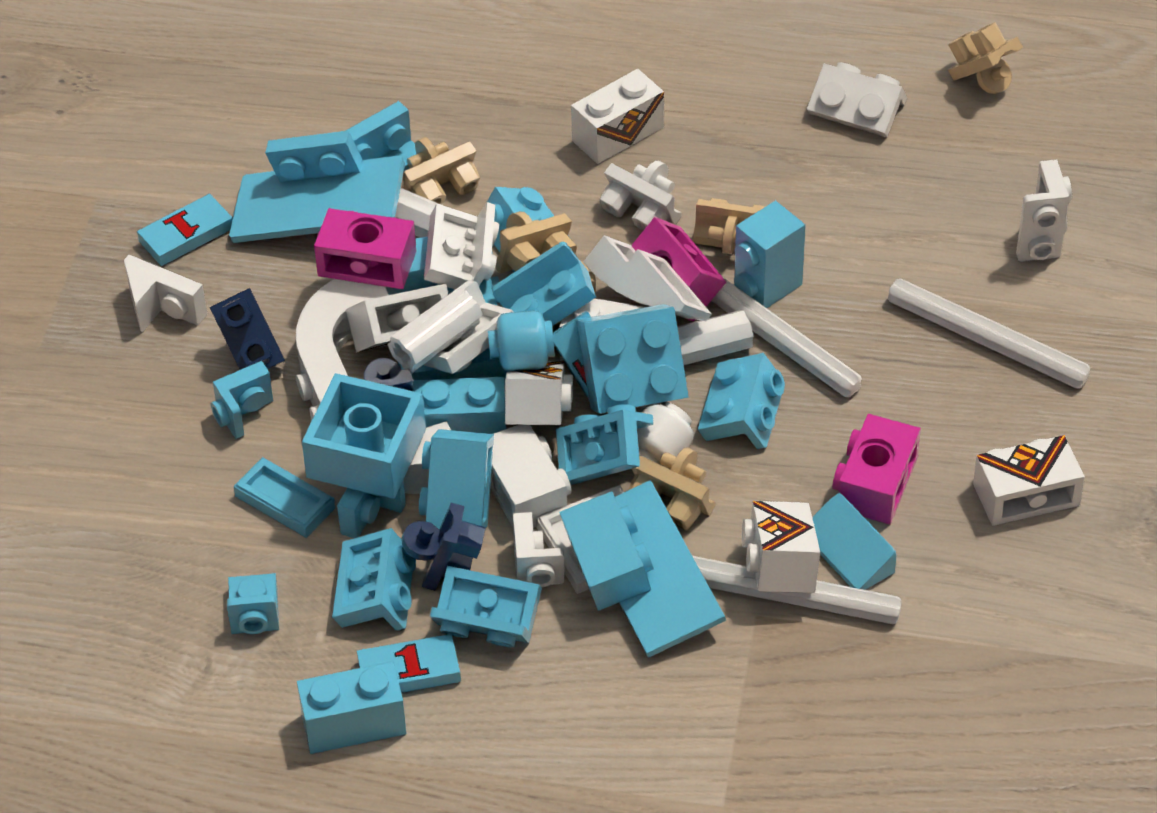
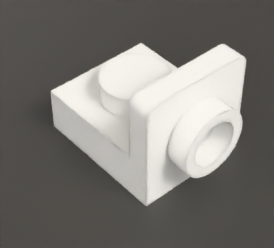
(531, 559)

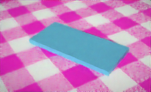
(679, 595)

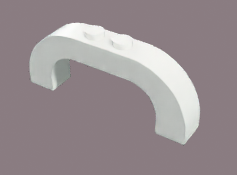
(321, 335)

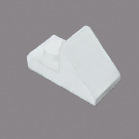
(162, 290)

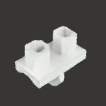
(644, 188)

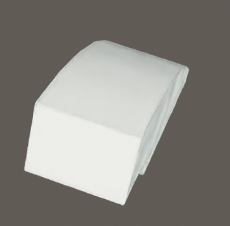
(643, 278)

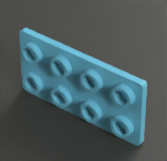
(309, 179)

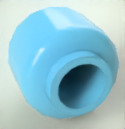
(522, 341)

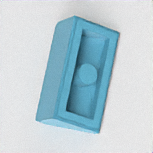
(852, 544)

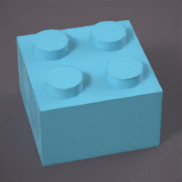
(632, 358)
(364, 435)

